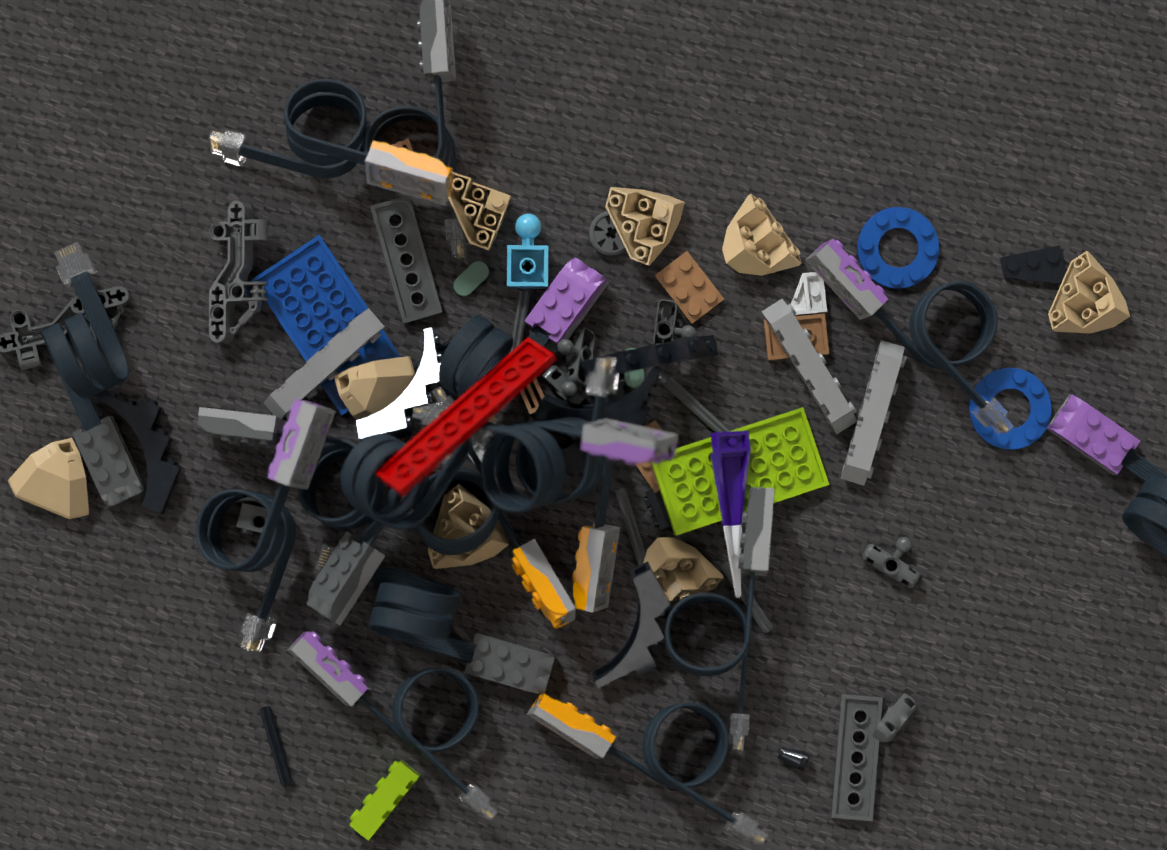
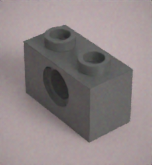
(247, 518)

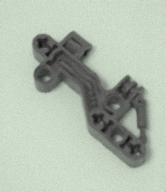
(236, 271)
(30, 338)

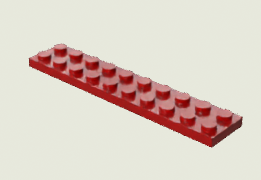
(465, 416)

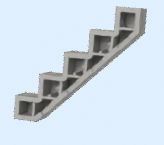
(325, 363)
(810, 365)
(873, 413)

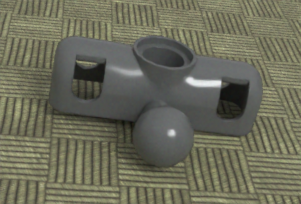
(667, 319)
(577, 354)
(566, 389)
(903, 546)
(895, 719)

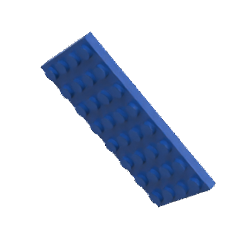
(316, 303)

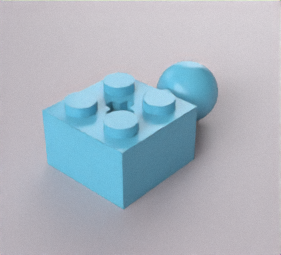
(528, 228)

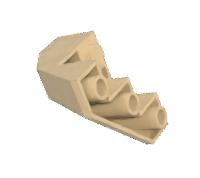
(478, 210)
(643, 220)
(757, 241)
(1087, 299)
(374, 385)
(53, 480)
(458, 517)
(681, 569)

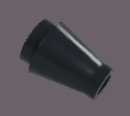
(795, 758)

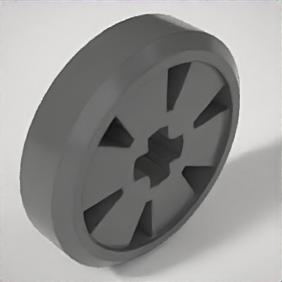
(599, 240)

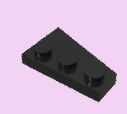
(1038, 265)

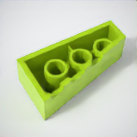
(384, 800)

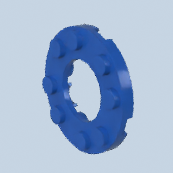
(902, 276)
(1039, 407)

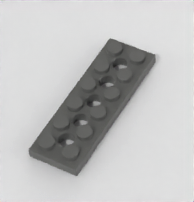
(398, 272)
(866, 768)

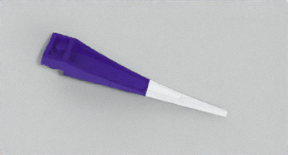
(730, 471)

